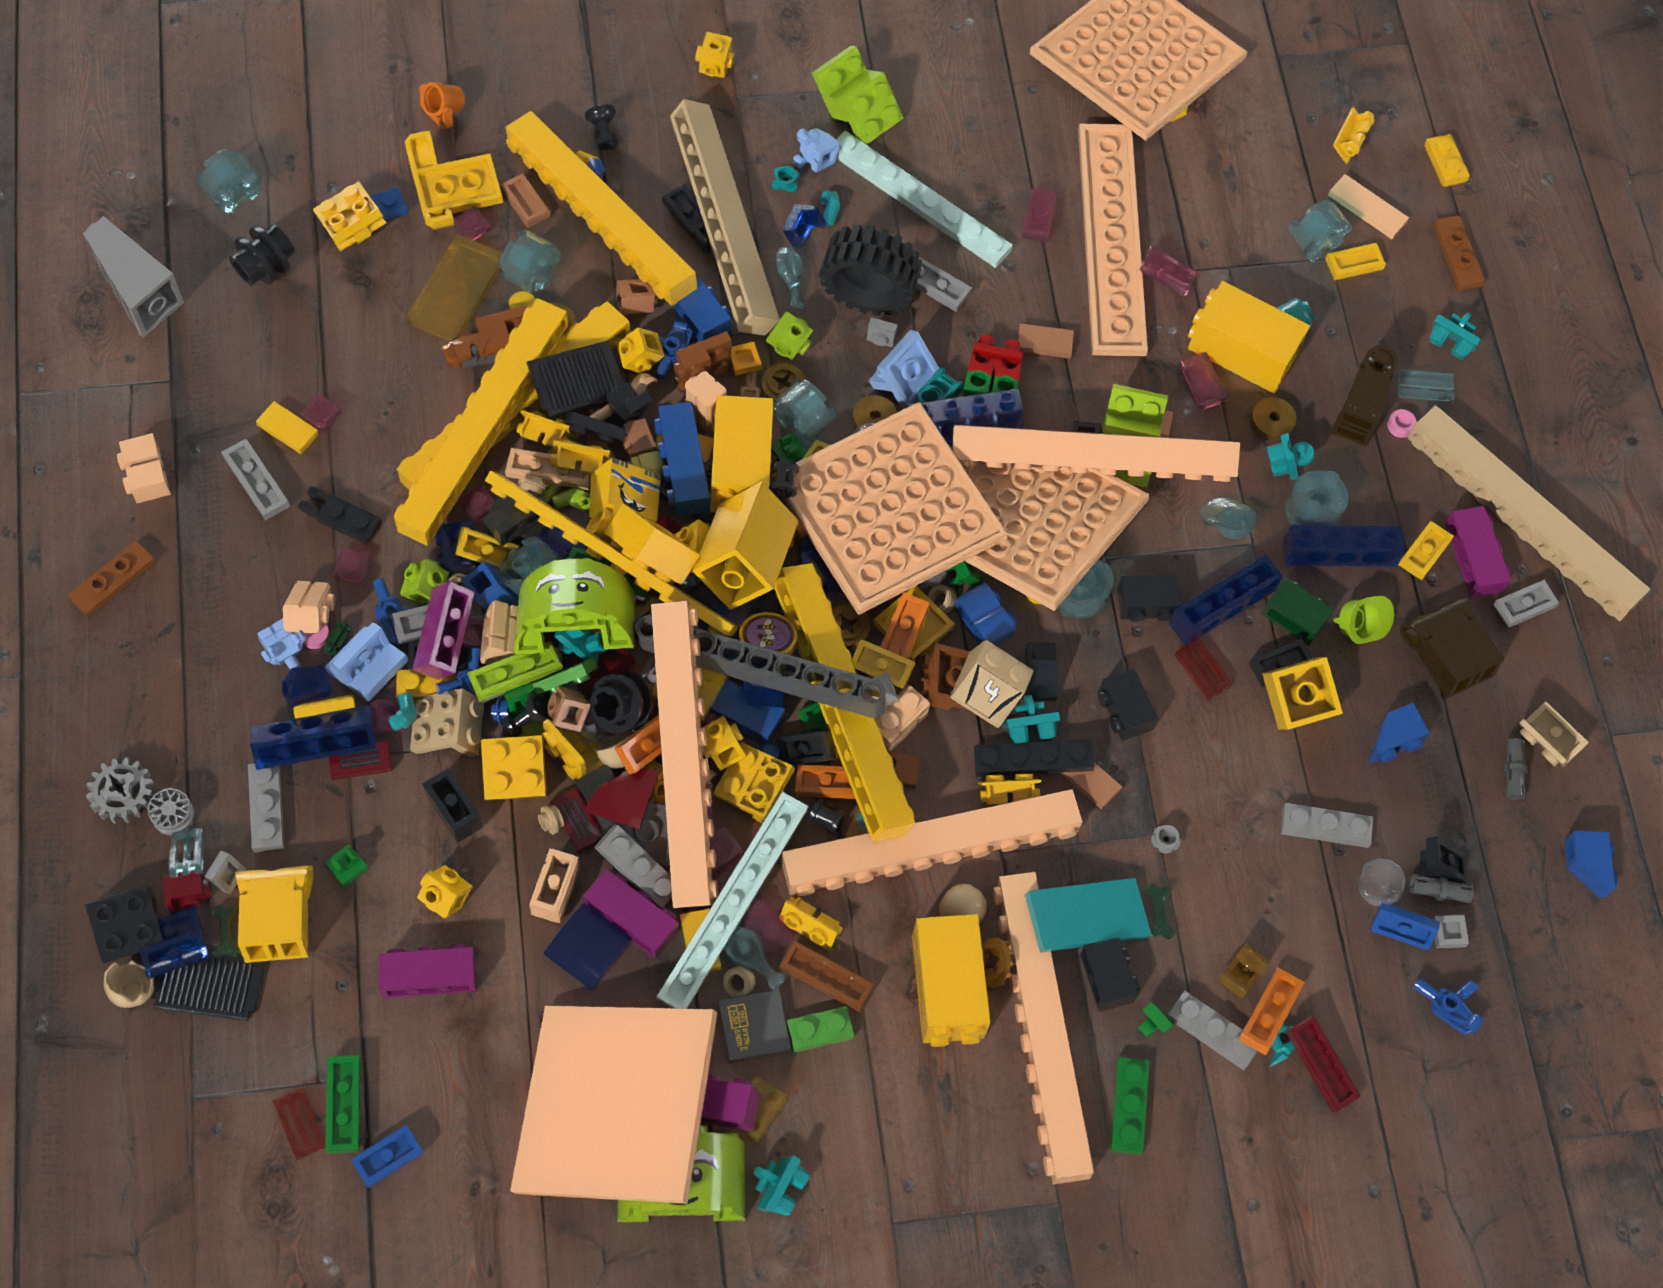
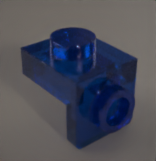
(800, 223)
(306, 683)

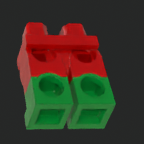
(994, 364)

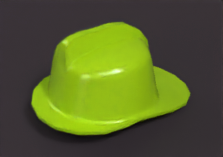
(1366, 619)

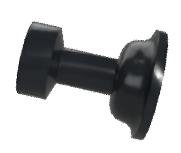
(601, 116)
(535, 710)

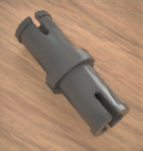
(1515, 769)
(1441, 888)

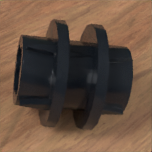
(262, 254)
(621, 702)

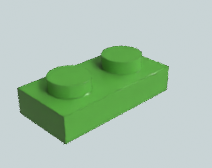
(577, 673)
(820, 1029)

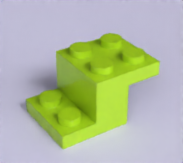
(857, 95)
(1136, 414)

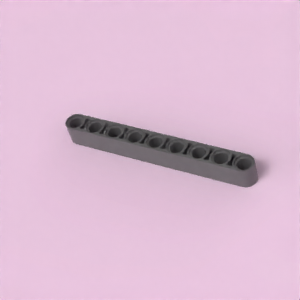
(776, 666)

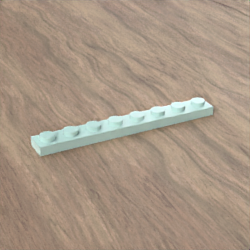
(922, 200)
(732, 903)

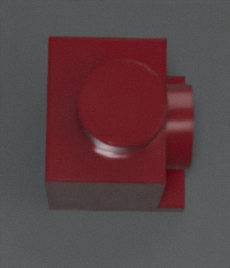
(186, 891)

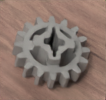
(109, 798)

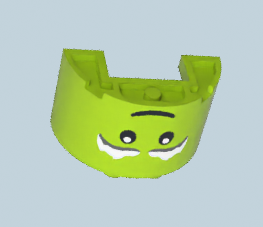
(575, 597)
(715, 1184)

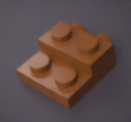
(707, 355)
(940, 673)

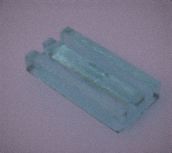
(1425, 381)
(187, 864)

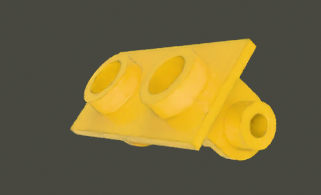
(1352, 134)
(537, 424)
(567, 453)
(997, 788)
(799, 917)

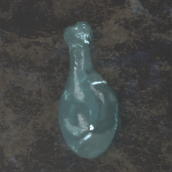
(791, 269)
(748, 951)

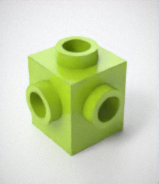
(790, 336)
(420, 579)

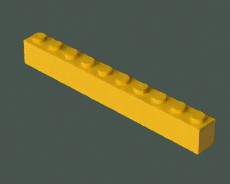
(601, 208)
(600, 325)
(480, 423)
(854, 735)

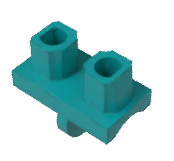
(1456, 331)
(1285, 458)
(581, 642)
(1018, 726)
(786, 1173)

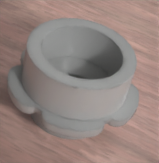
(1172, 835)

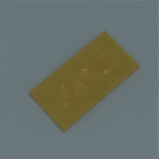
(455, 288)

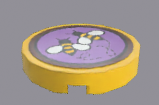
(770, 632)

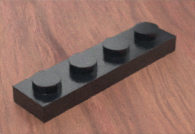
(1034, 758)

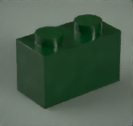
(1297, 611)

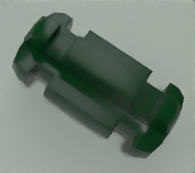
(336, 638)

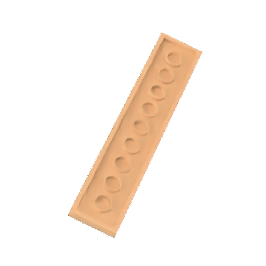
(1112, 241)

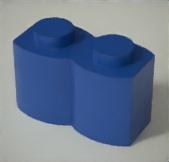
(985, 616)

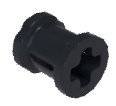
(785, 479)
(827, 816)

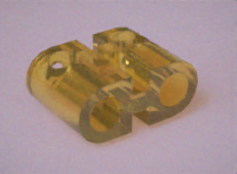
(770, 1107)

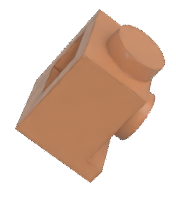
(635, 297)
(637, 438)
(562, 705)

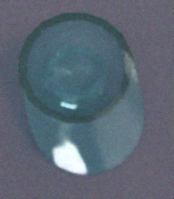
(1230, 517)

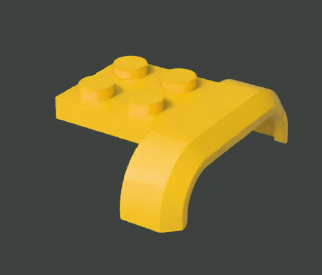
(450, 185)

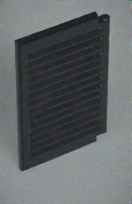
(575, 378)
(212, 988)

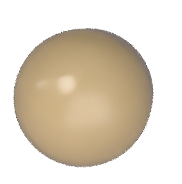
(950, 597)
(747, 976)

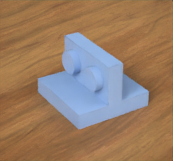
(905, 369)
(367, 662)

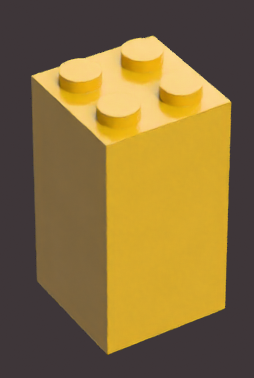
(1247, 336)
(740, 446)
(746, 546)
(950, 979)

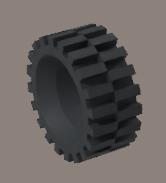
(870, 270)

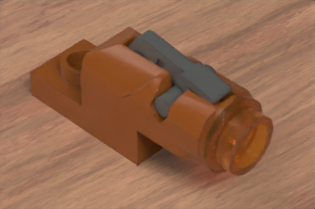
(484, 345)

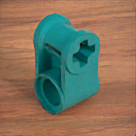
(940, 387)

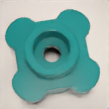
(787, 173)

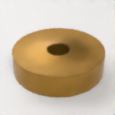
(872, 406)
(1274, 408)

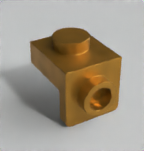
(1243, 971)

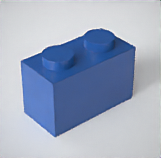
(704, 312)

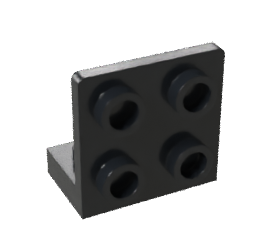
(124, 923)

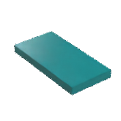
(1087, 914)

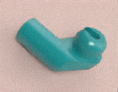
(832, 208)
(406, 715)

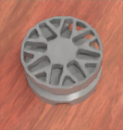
(171, 811)

